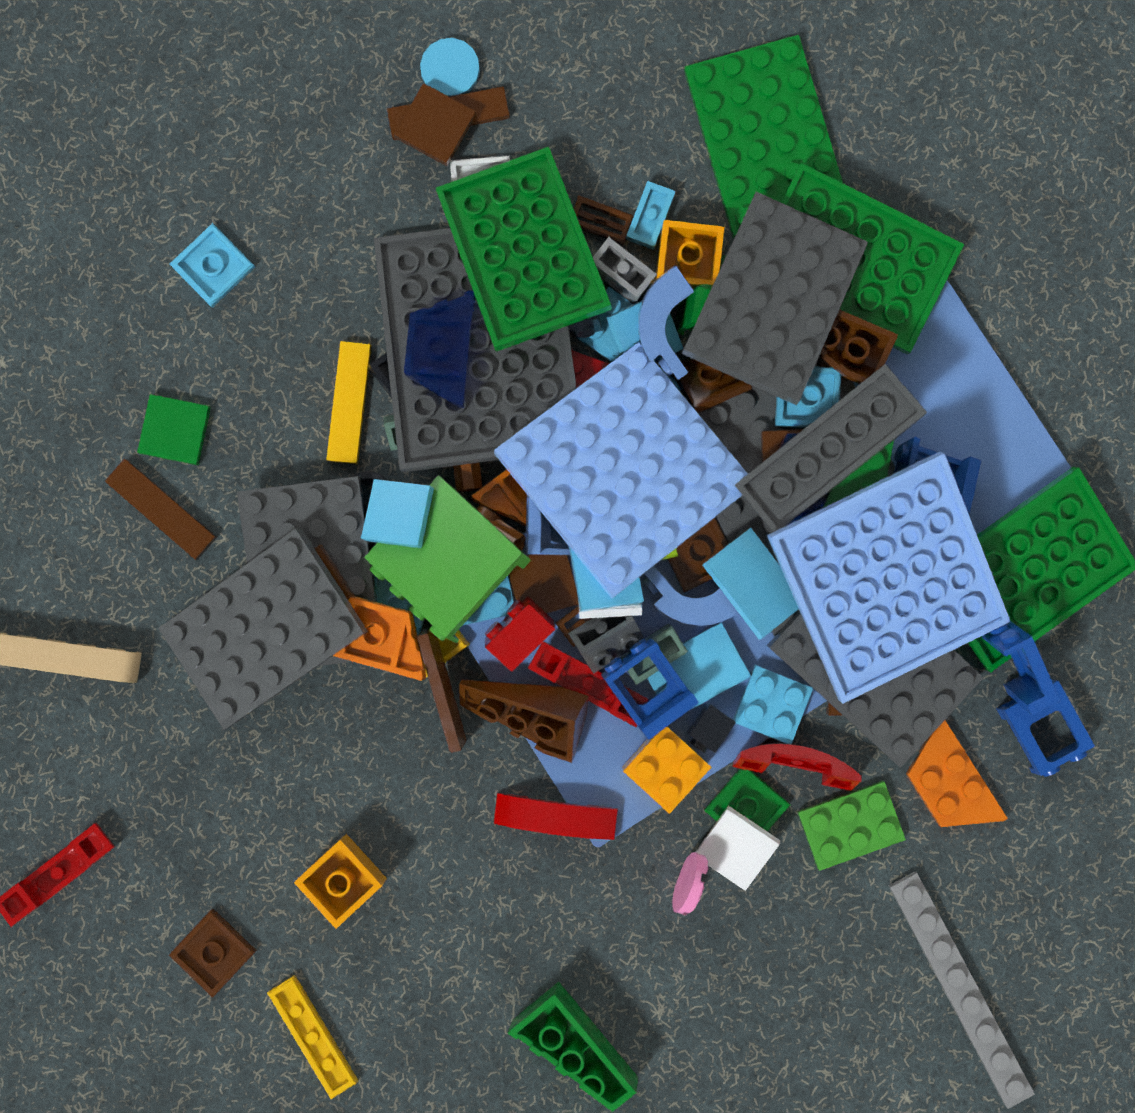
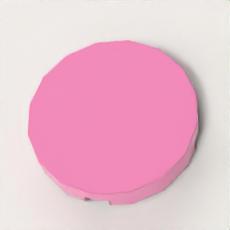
(689, 884)

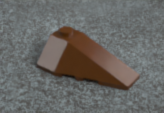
(856, 347)
(541, 713)

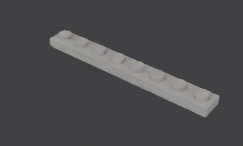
(961, 990)

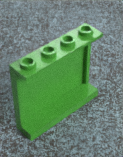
(454, 569)

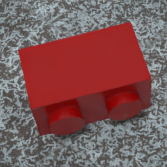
(518, 633)

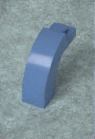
(652, 316)
(692, 611)

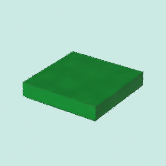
(174, 429)
(749, 797)

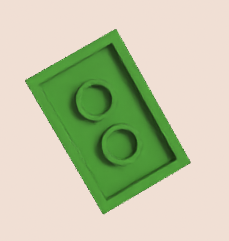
(851, 825)

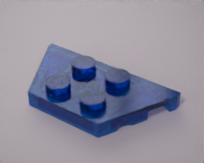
(441, 347)

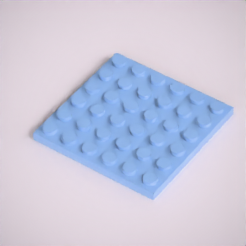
(623, 469)
(890, 577)

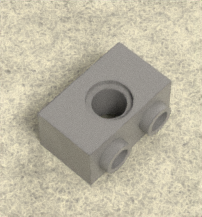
(623, 271)

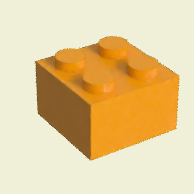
(691, 248)
(666, 768)
(341, 881)

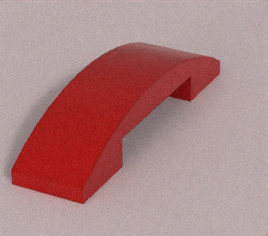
(578, 677)
(834, 771)
(555, 817)
(54, 874)

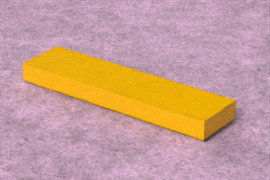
(348, 402)
(312, 1037)

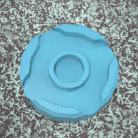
(450, 67)

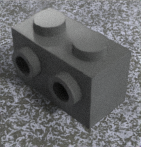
(605, 639)

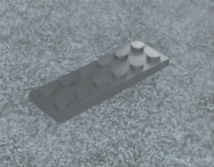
(830, 449)

